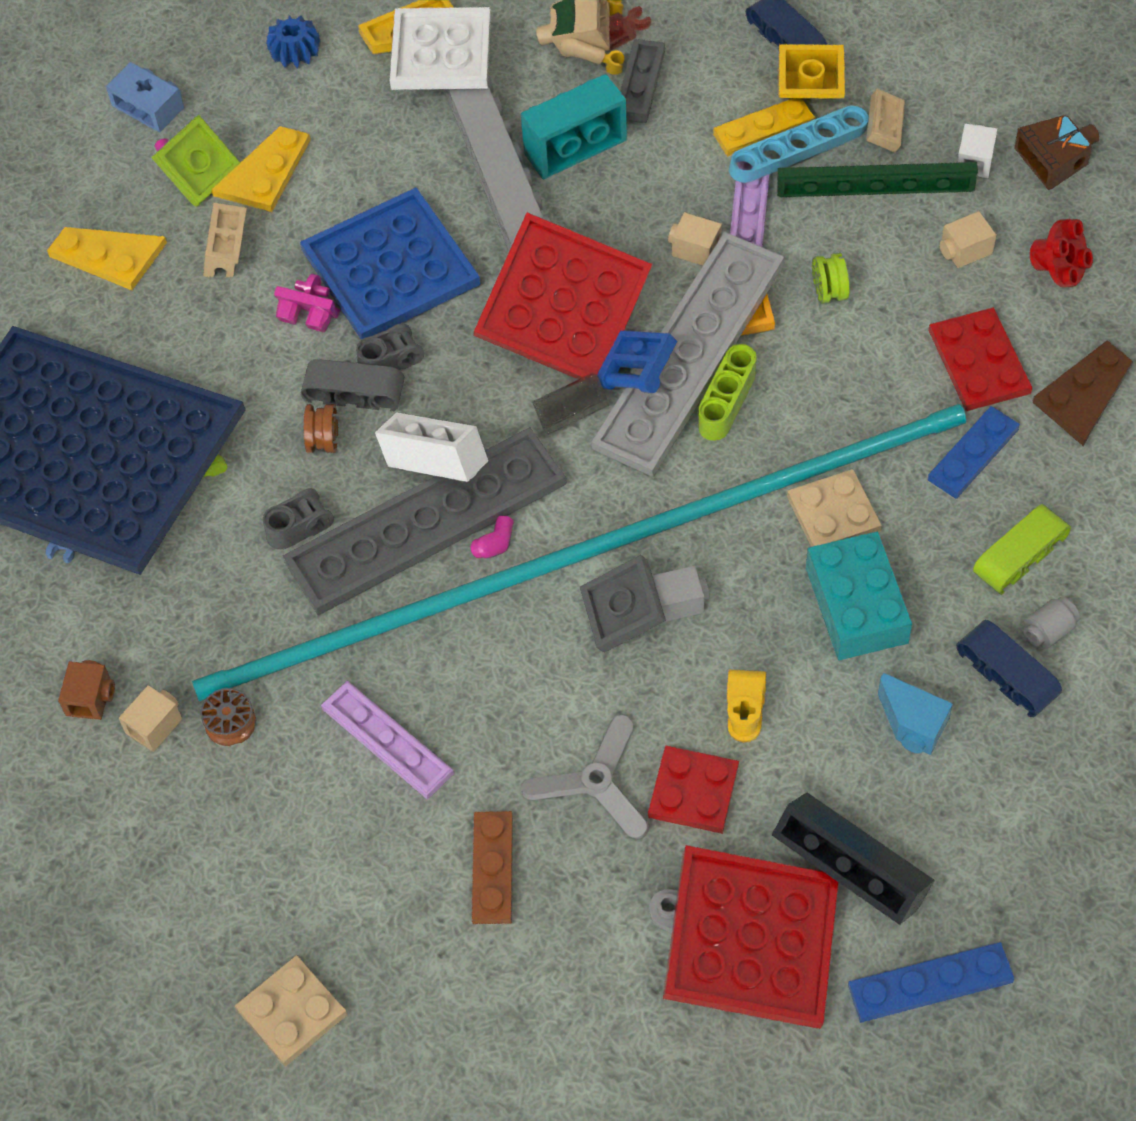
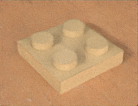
(833, 509)
(291, 1010)

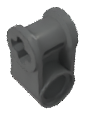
(390, 349)
(297, 518)

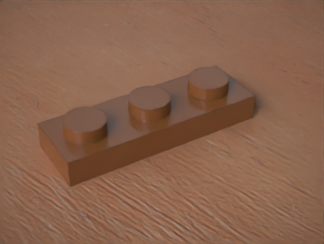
(492, 868)

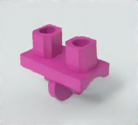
(319, 308)

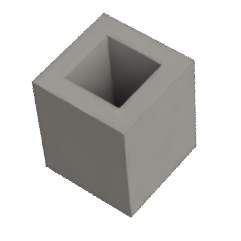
(681, 592)

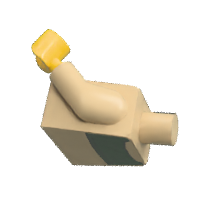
(582, 31)

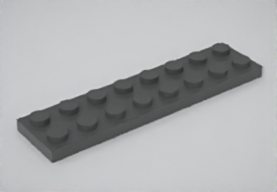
(422, 522)

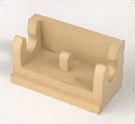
(224, 239)

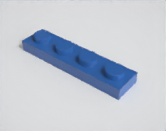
(930, 982)

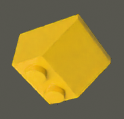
(811, 71)

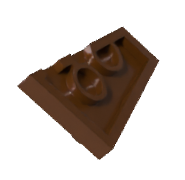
(1084, 391)

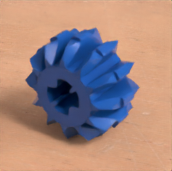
(293, 41)

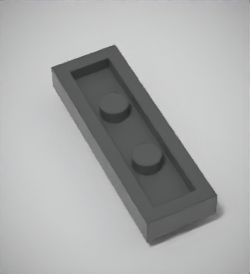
(641, 78)

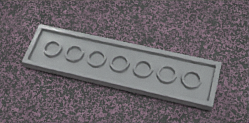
(705, 326)

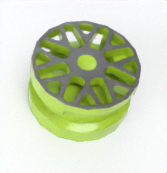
(830, 278)

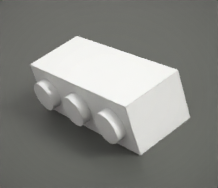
(432, 446)

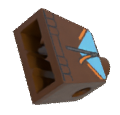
(1055, 148)

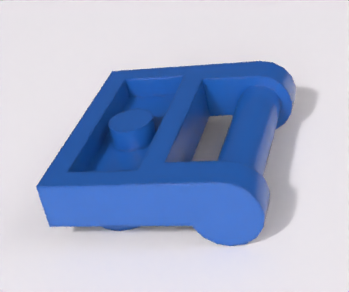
(641, 351)

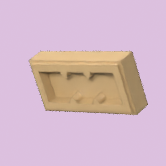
(885, 120)

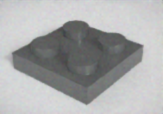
(622, 603)

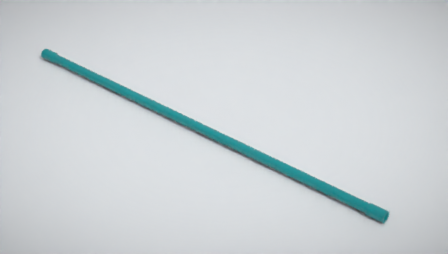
(934, 423)

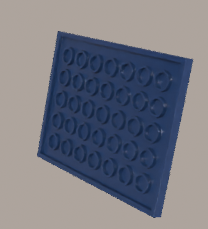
(100, 448)

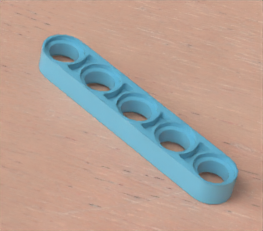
(789, 153)

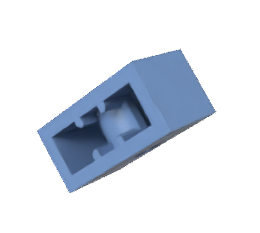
(145, 96)

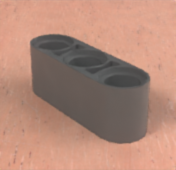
(352, 384)

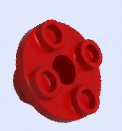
(1063, 253)

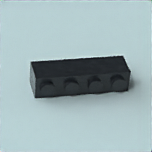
(853, 858)

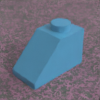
(913, 714)

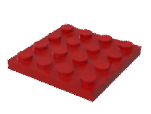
(561, 298)
(751, 937)

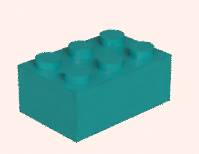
(574, 126)
(858, 595)

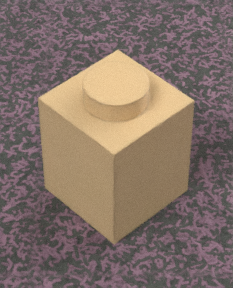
(694, 238)
(967, 239)
(151, 717)

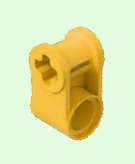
(745, 699)

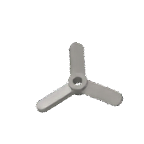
(606, 791)

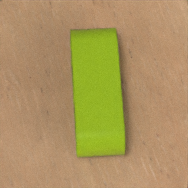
(729, 379)
(1021, 547)

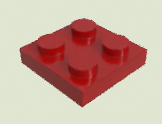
(693, 789)

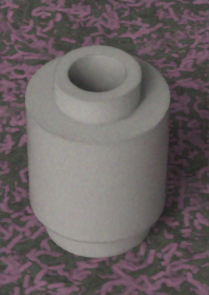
(1051, 622)

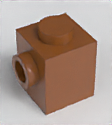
(86, 690)

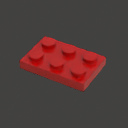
(980, 359)

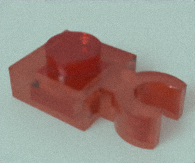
(623, 28)

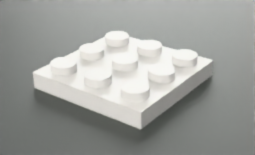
(440, 48)

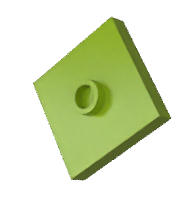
(195, 160)

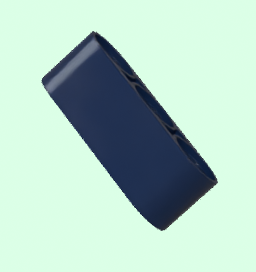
(782, 24)
(1010, 666)

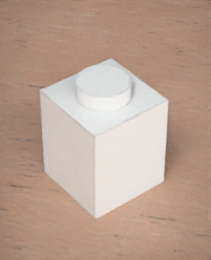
(978, 146)

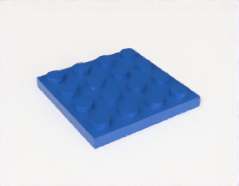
(390, 263)

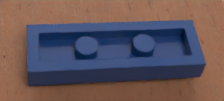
(973, 452)

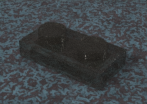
(570, 403)

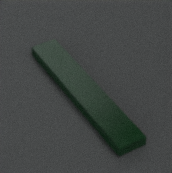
(877, 179)

